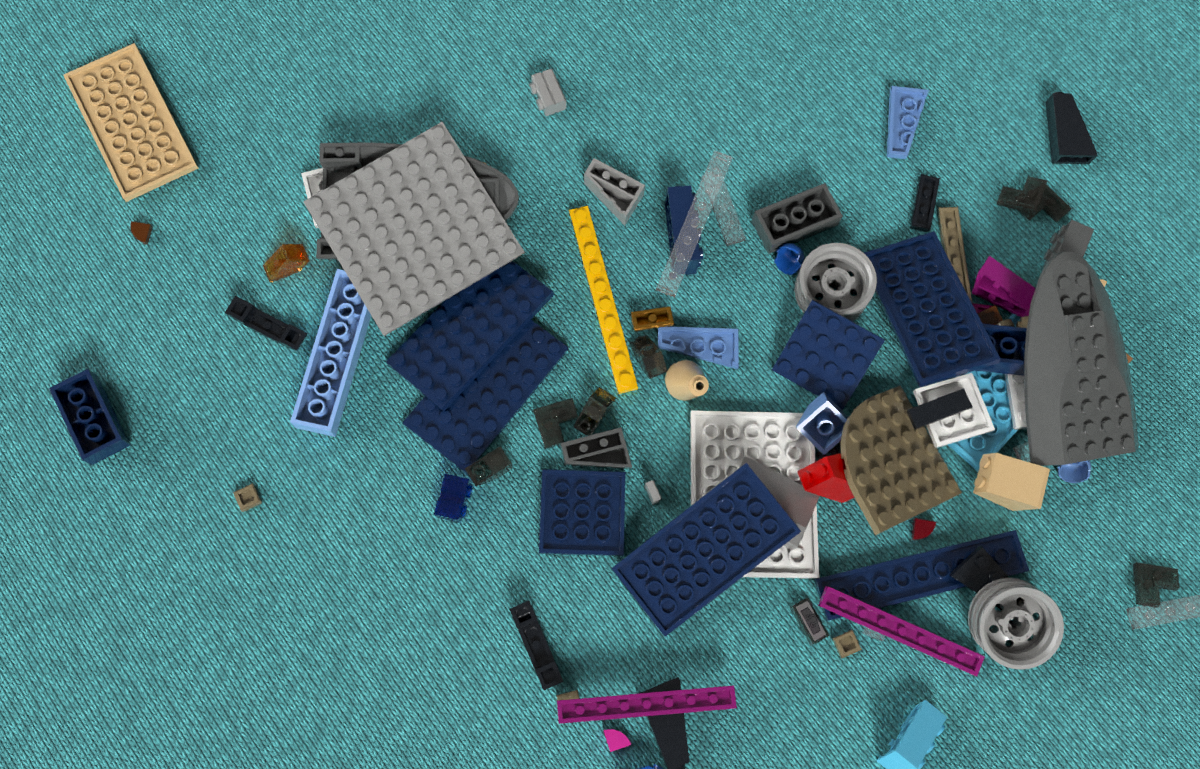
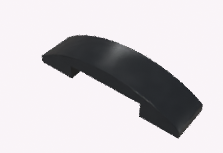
(265, 324)
(536, 645)

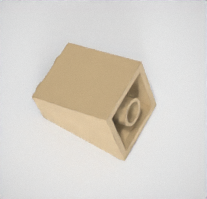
(1011, 482)

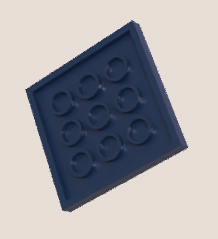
(828, 354)
(582, 513)

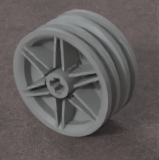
(845, 259)
(1022, 653)

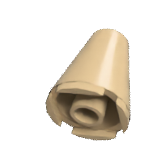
(686, 380)

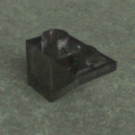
(648, 356)
(594, 411)
(489, 467)

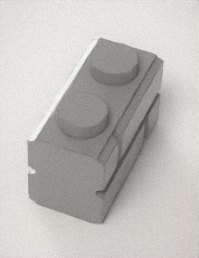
(548, 92)

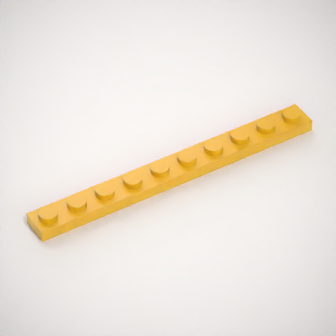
(603, 300)

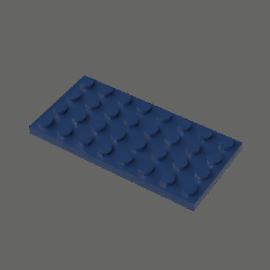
(930, 310)
(468, 333)
(490, 400)
(706, 549)

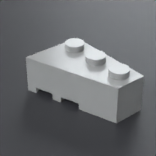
(614, 189)

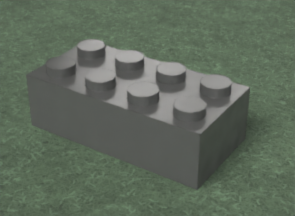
(796, 218)

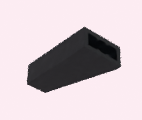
(1067, 131)
(670, 731)

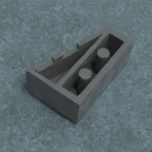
(598, 450)

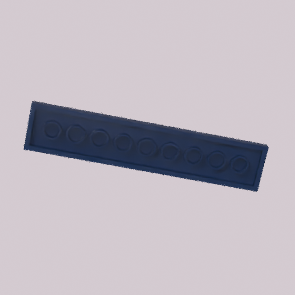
(921, 573)

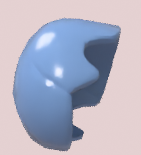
(1075, 472)

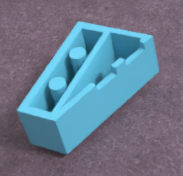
(915, 738)

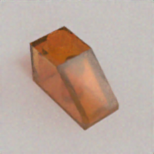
(286, 261)

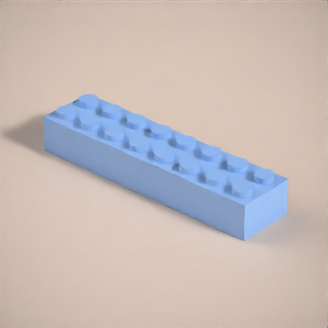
(332, 360)

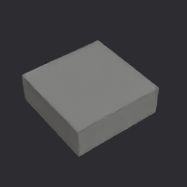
(652, 492)

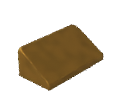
(652, 318)

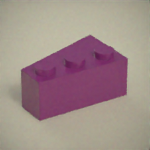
(1003, 288)

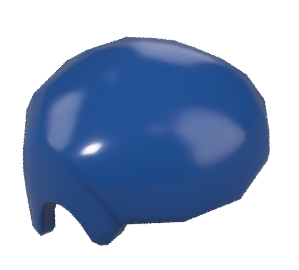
(789, 258)

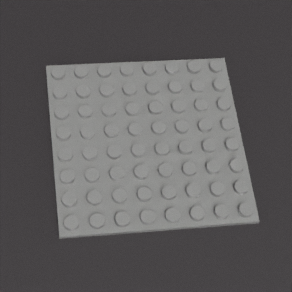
(413, 228)

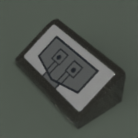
(809, 621)

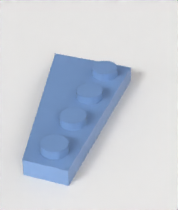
(903, 118)
(707, 344)

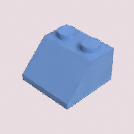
(822, 423)

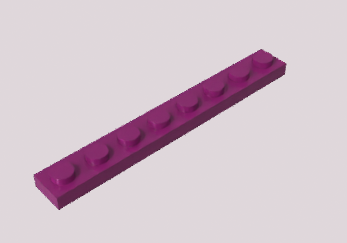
(901, 631)
(646, 704)

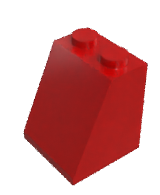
(827, 478)

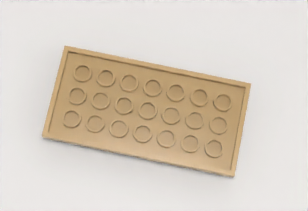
(130, 122)

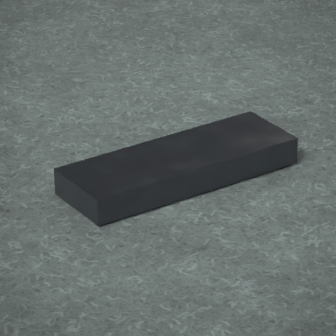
(924, 203)
(939, 409)

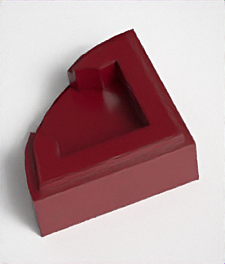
(922, 528)

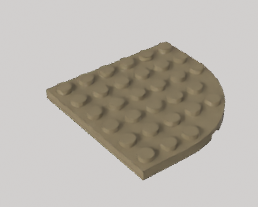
(891, 464)

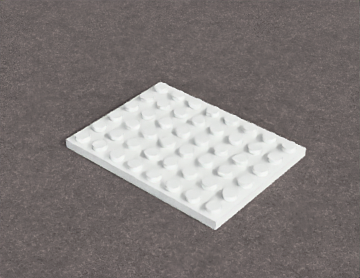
(771, 438)

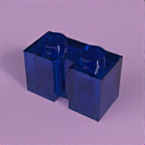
(453, 498)

